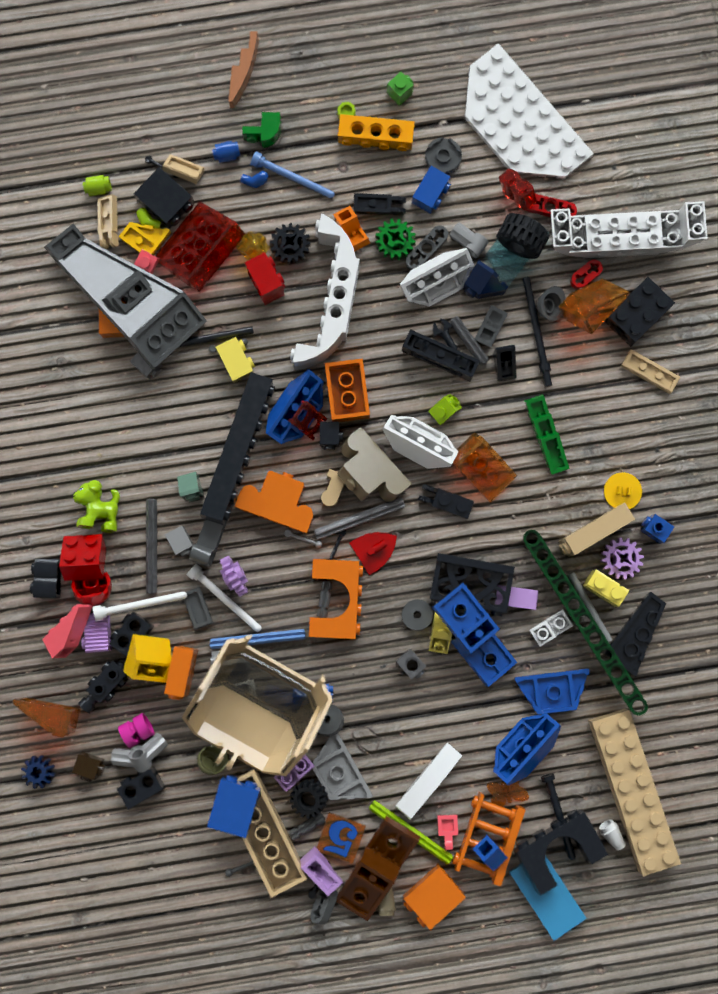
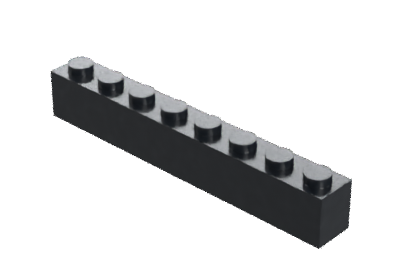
(237, 448)

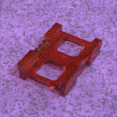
(311, 413)

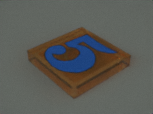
(341, 837)

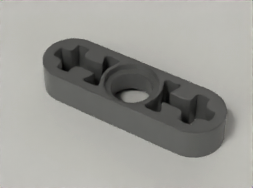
(413, 255)

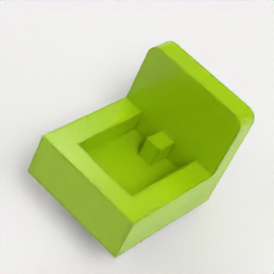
(445, 408)

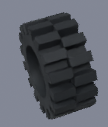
(316, 791)

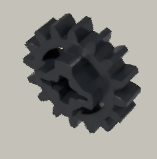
(285, 249)

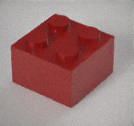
(264, 277)
(83, 557)

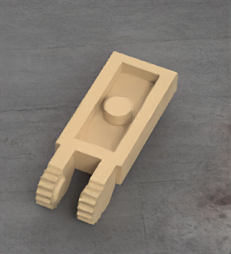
(107, 221)

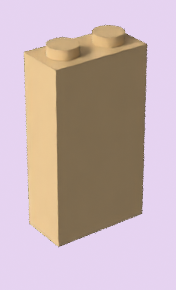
(596, 530)

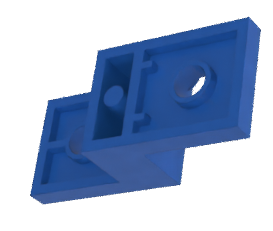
(474, 634)

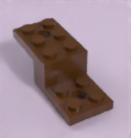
(377, 868)

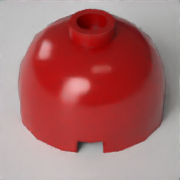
(92, 591)

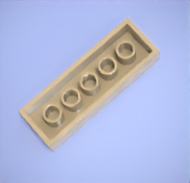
(270, 843)

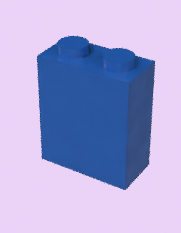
(234, 806)

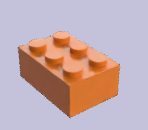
(347, 390)

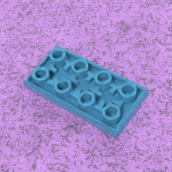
(555, 907)

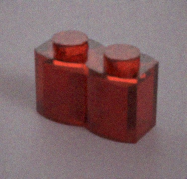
(517, 189)

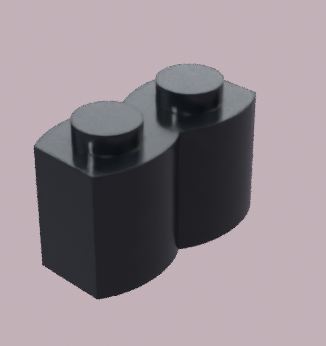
(46, 578)

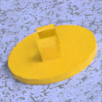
(622, 489)

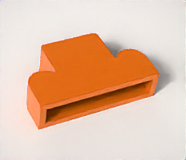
(277, 502)

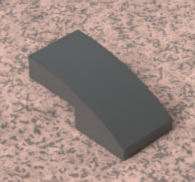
(491, 326)

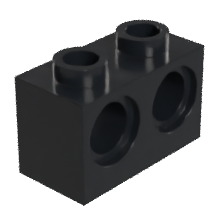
(126, 630)
(142, 790)

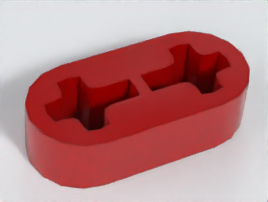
(584, 271)

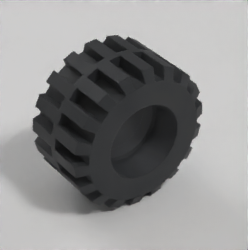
(522, 236)

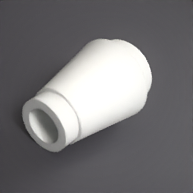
(612, 834)

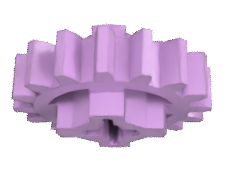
(627, 552)
(233, 576)

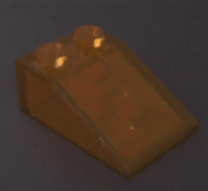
(592, 304)
(483, 467)
(50, 716)

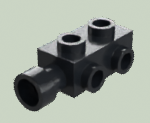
(108, 684)

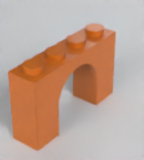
(348, 574)

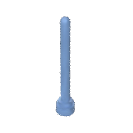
(259, 160)

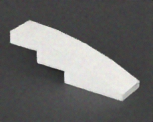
(428, 781)

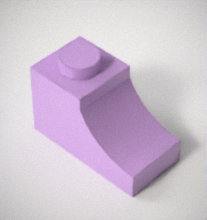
(320, 871)

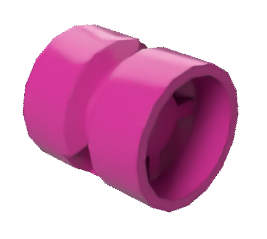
(137, 729)

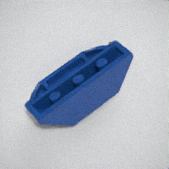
(304, 387)
(525, 747)

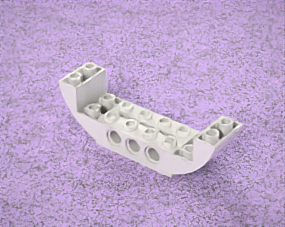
(628, 232)
(345, 267)

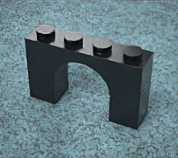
(532, 852)

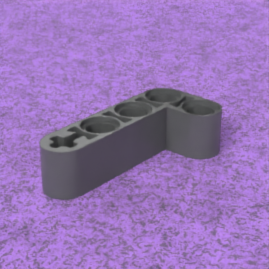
(208, 542)

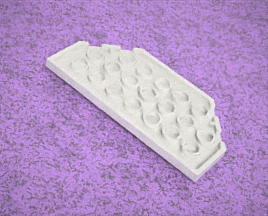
(519, 120)

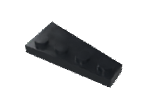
(637, 633)

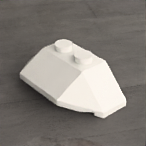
(438, 277)
(419, 442)

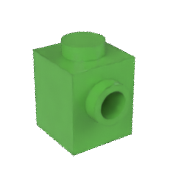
(400, 88)

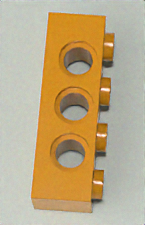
(368, 125)

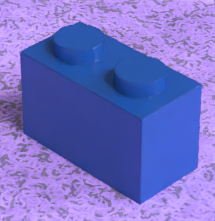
(431, 189)

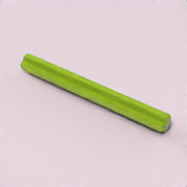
(424, 841)

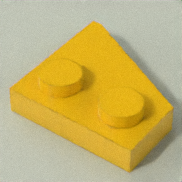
(144, 237)

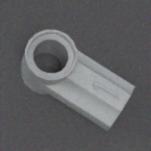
(472, 241)

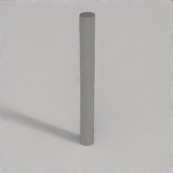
(584, 597)

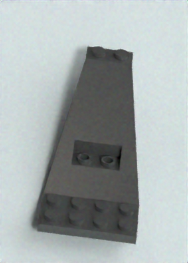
(152, 319)

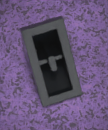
(505, 362)

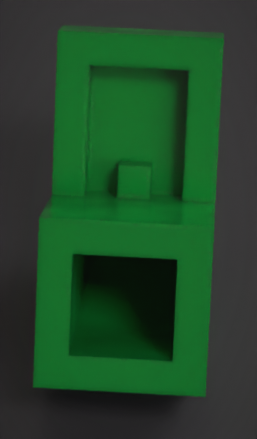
(267, 133)

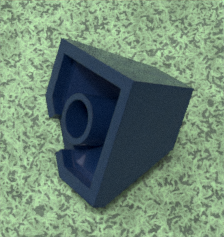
(484, 283)

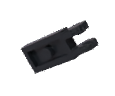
(378, 204)
(448, 502)

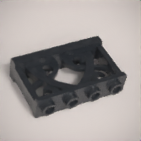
(496, 570)

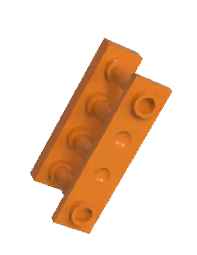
(508, 834)

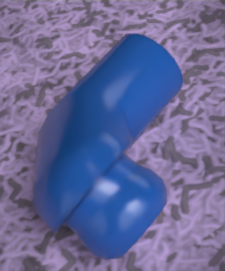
(255, 181)

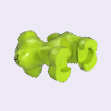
(89, 496)

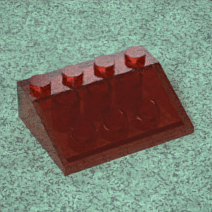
(200, 246)

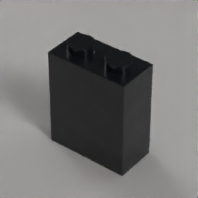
(164, 198)

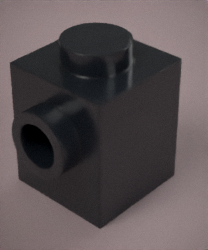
(330, 435)

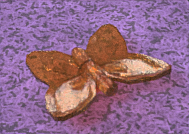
(503, 791)

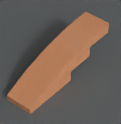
(241, 74)

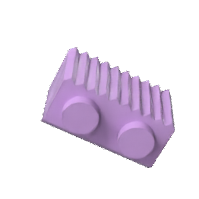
(97, 635)

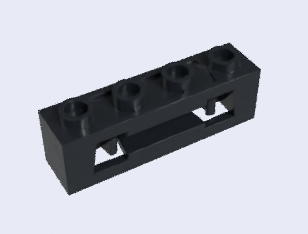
(440, 355)

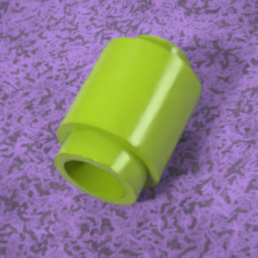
(97, 185)

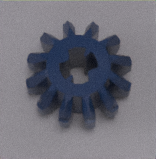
(36, 764)

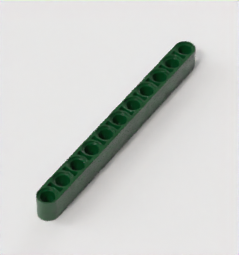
(603, 644)

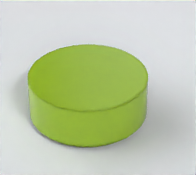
(346, 108)

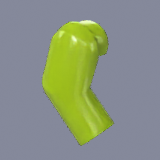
(145, 218)

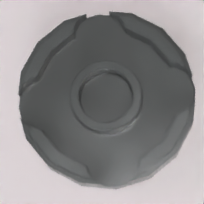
(443, 155)

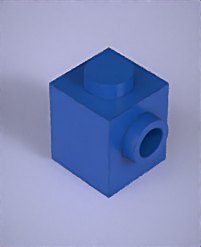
(656, 528)
(490, 853)

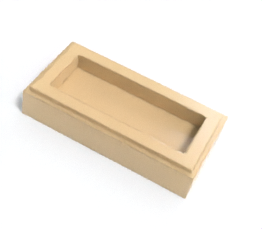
(183, 169)

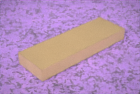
(650, 371)

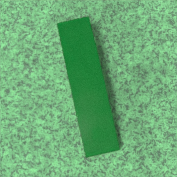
(546, 434)

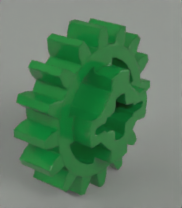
(388, 234)

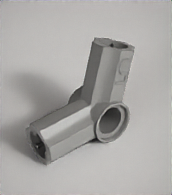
(139, 756)

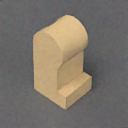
(332, 494)

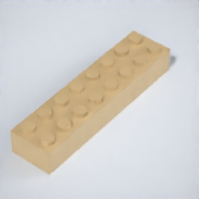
(634, 792)

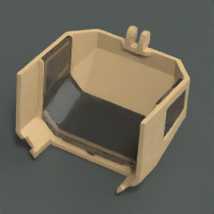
(257, 709)

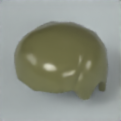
(207, 758)

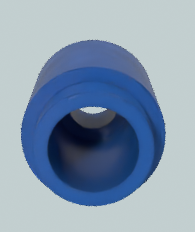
(226, 151)

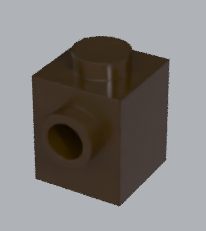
(88, 766)

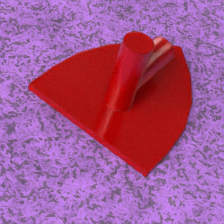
(374, 549)

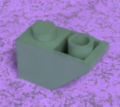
(190, 487)

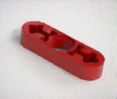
(564, 205)

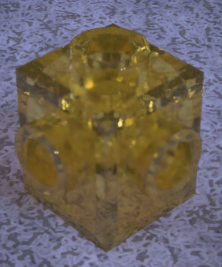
(252, 245)

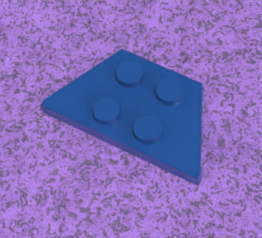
(553, 690)

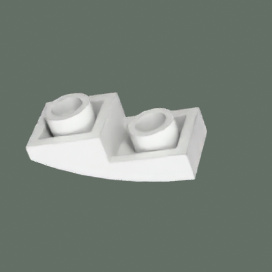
(551, 627)

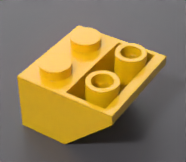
(148, 658)

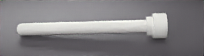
(197, 574)
(102, 612)

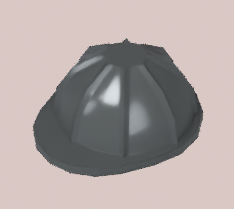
(549, 302)

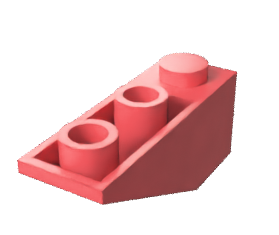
(67, 633)

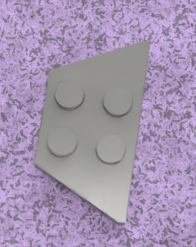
(339, 772)

